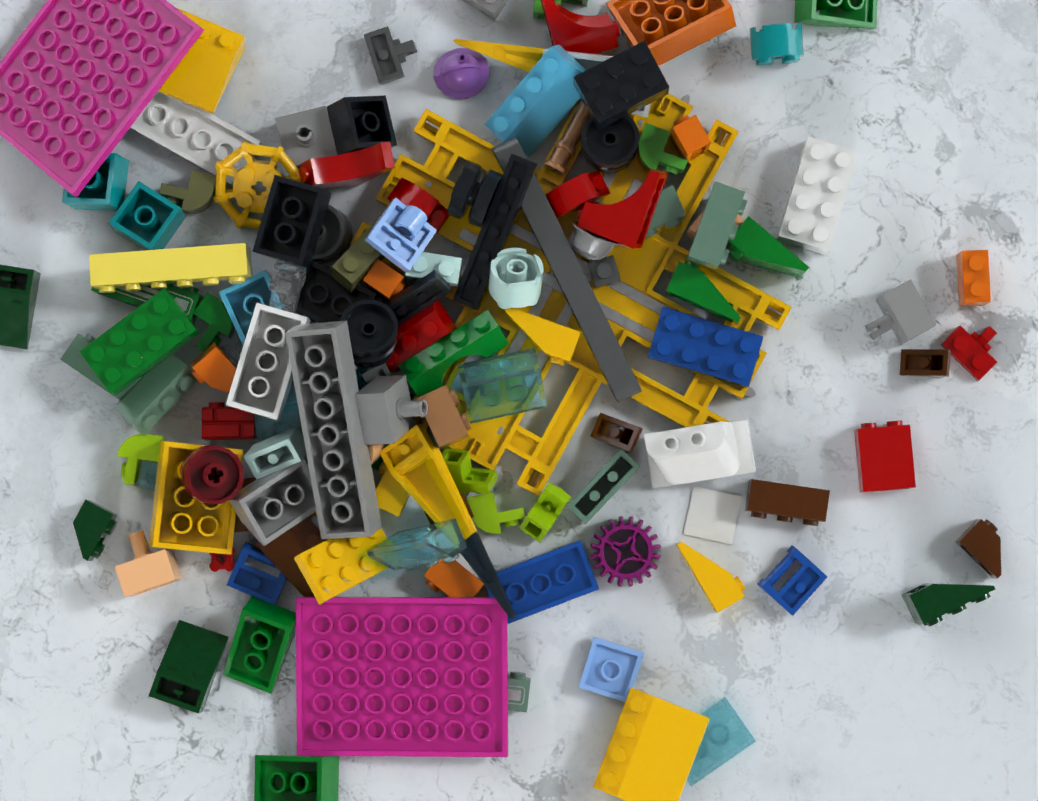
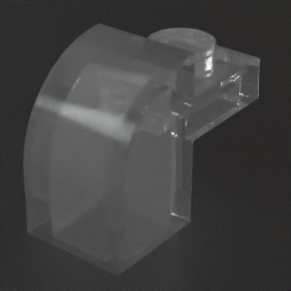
(286, 285)

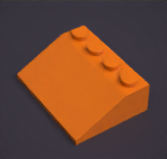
(671, 25)

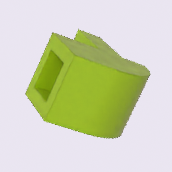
(135, 450)
(465, 477)
(545, 512)
(488, 518)

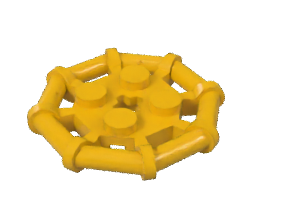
(246, 177)

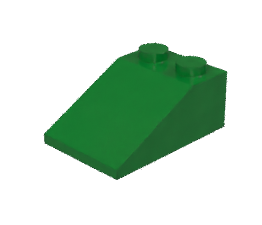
(837, 13)
(760, 249)
(260, 644)
(296, 778)

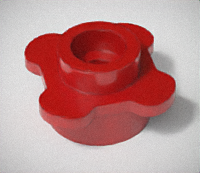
(227, 564)

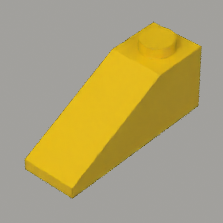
(550, 338)
(715, 581)

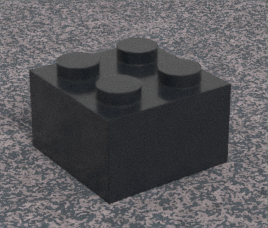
(360, 123)

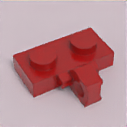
(971, 350)

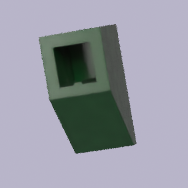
(91, 528)

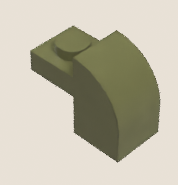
(197, 195)

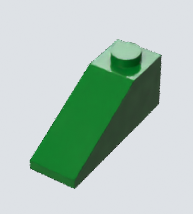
(697, 290)

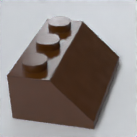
(289, 545)

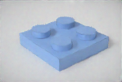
(610, 669)

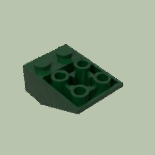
(17, 305)
(931, 601)
(189, 667)

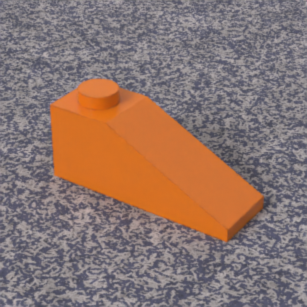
(214, 368)

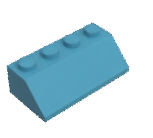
(538, 101)

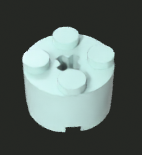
(515, 278)

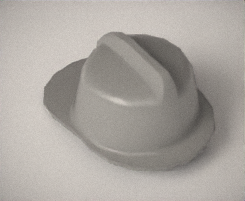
(591, 245)

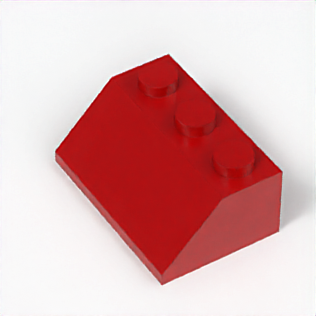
(420, 333)

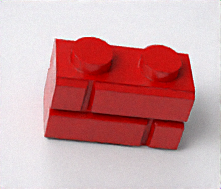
(227, 423)

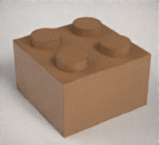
(444, 417)

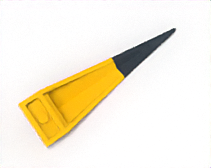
(425, 476)

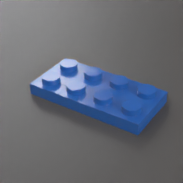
(705, 347)
(547, 580)

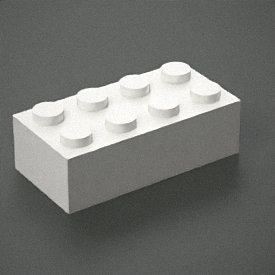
(817, 195)
(264, 364)

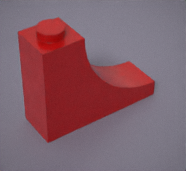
(578, 31)
(348, 168)
(628, 219)

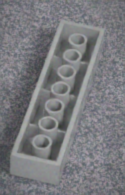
(333, 430)

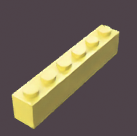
(170, 266)

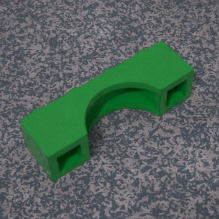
(476, 337)

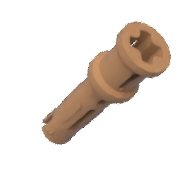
(565, 146)

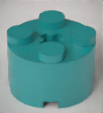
(775, 43)

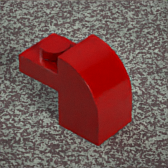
(572, 194)
(413, 195)

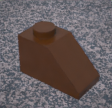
(983, 546)

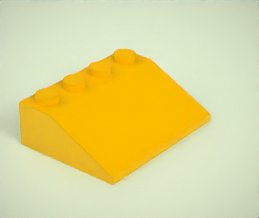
(206, 66)
(181, 520)
(651, 749)

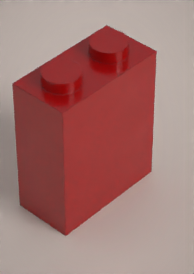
(884, 457)

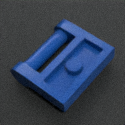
(253, 580)
(798, 587)

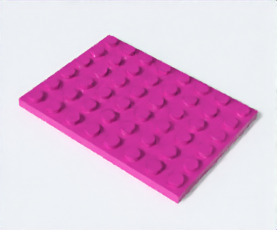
(86, 78)
(402, 677)

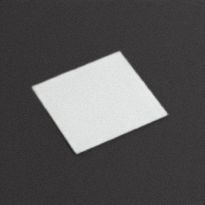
(712, 515)

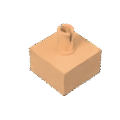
(148, 568)

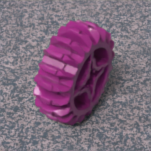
(645, 561)

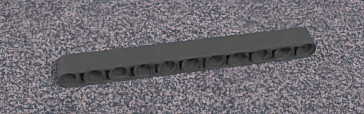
(573, 282)

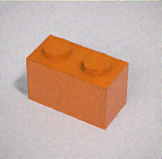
(689, 137)
(973, 278)
(384, 281)
(452, 579)

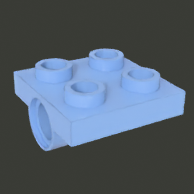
(401, 234)

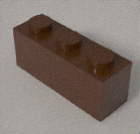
(787, 502)

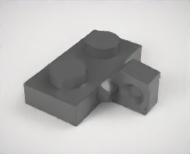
(388, 54)

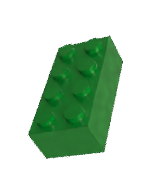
(139, 342)

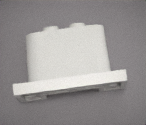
(699, 453)

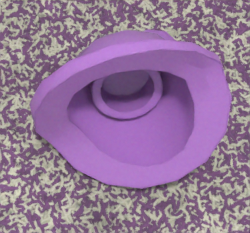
(461, 73)

